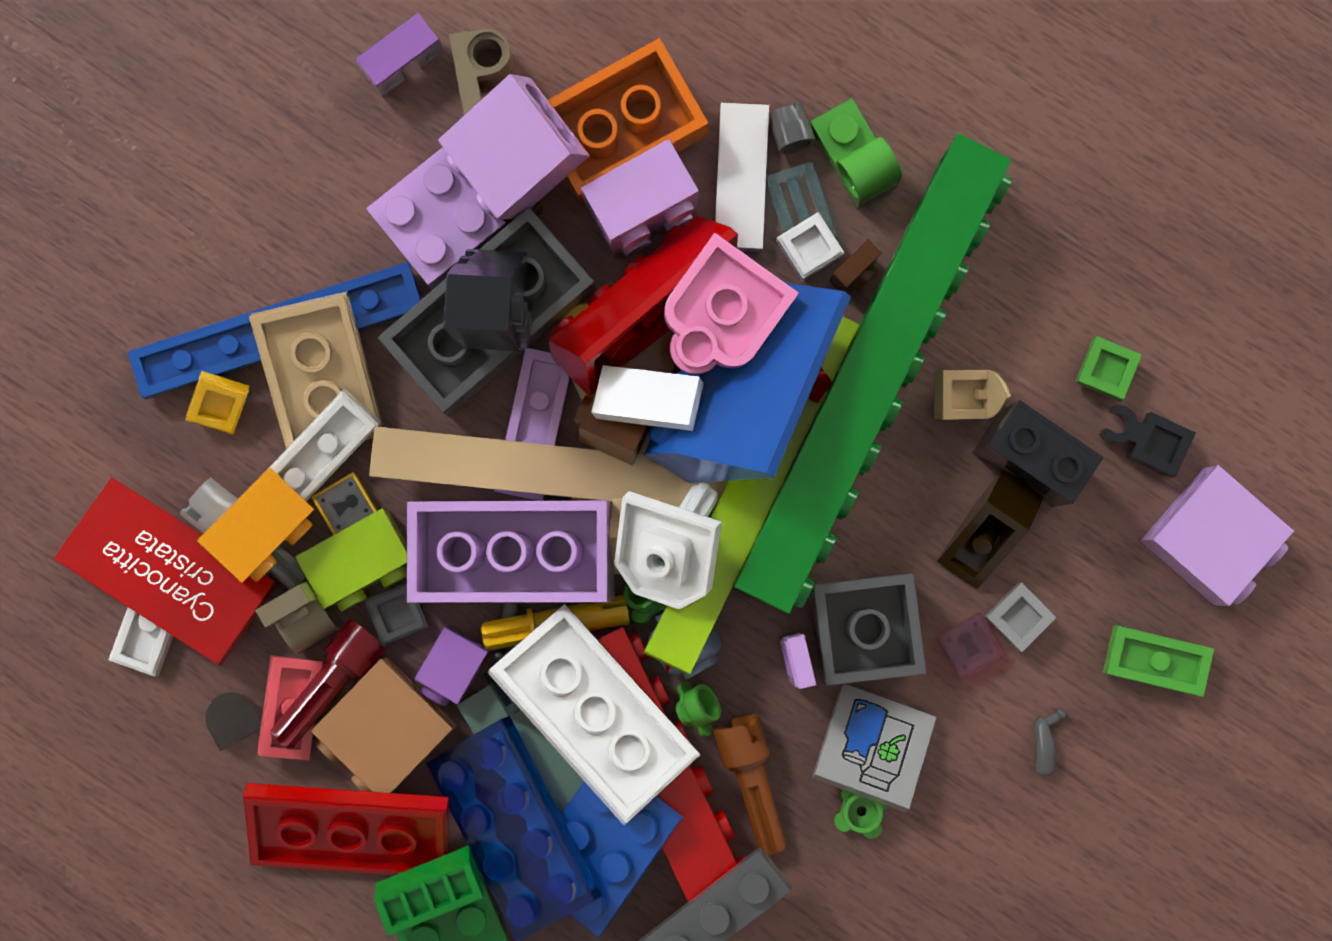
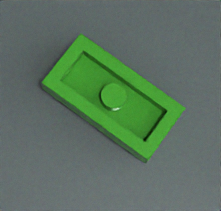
(1158, 660)

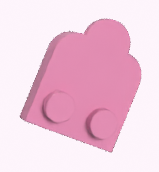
(723, 309)

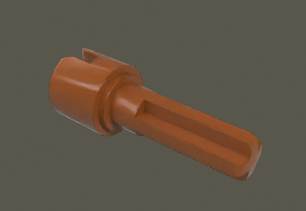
(744, 750)

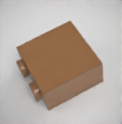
(383, 728)

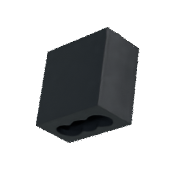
(1038, 454)

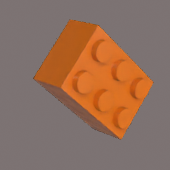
(629, 112)

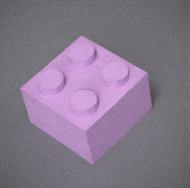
(641, 199)
(434, 218)

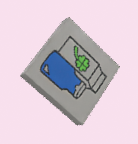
(874, 747)

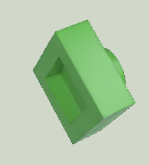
(1108, 368)

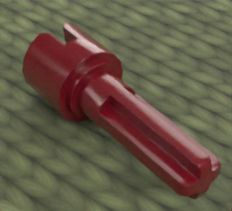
(349, 657)

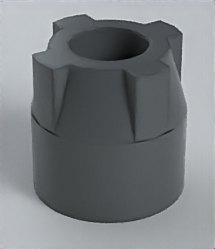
(791, 129)

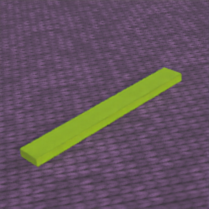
(742, 511)

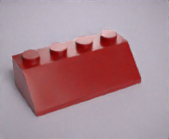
(631, 312)

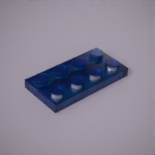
(514, 829)

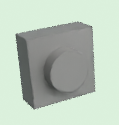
(1020, 617)

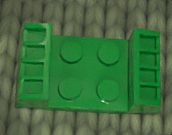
(440, 902)

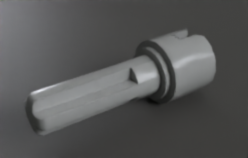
(211, 503)

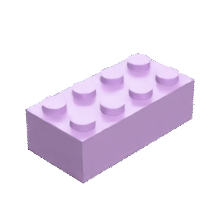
(509, 551)

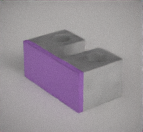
(407, 43)

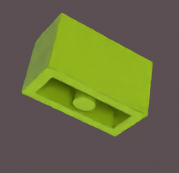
(356, 560)

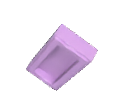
(797, 660)

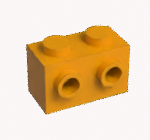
(257, 526)

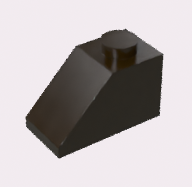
(991, 529)

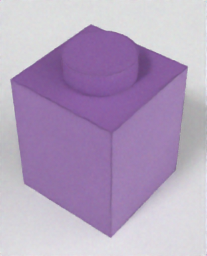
(451, 667)

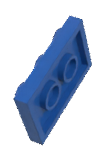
(615, 852)

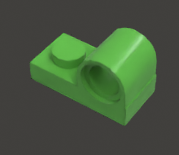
(858, 158)

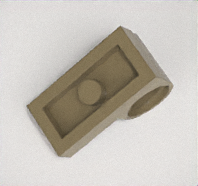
(470, 75)
(299, 618)

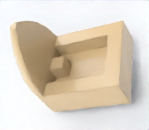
(969, 394)

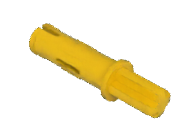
(593, 615)

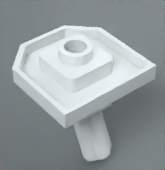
(669, 549)

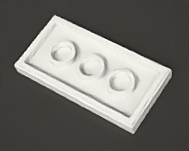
(593, 714)

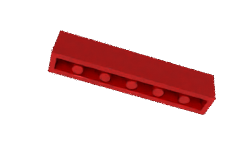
(700, 843)

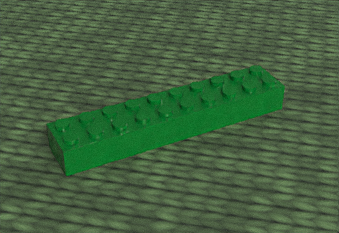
(876, 365)

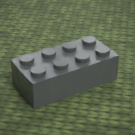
(457, 374)

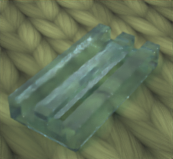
(790, 176)

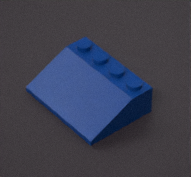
(754, 409)

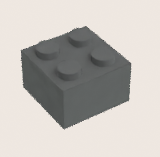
(867, 629)

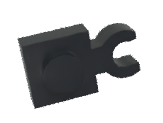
(1154, 442)

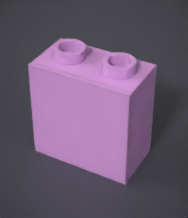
(512, 147)
(1218, 537)

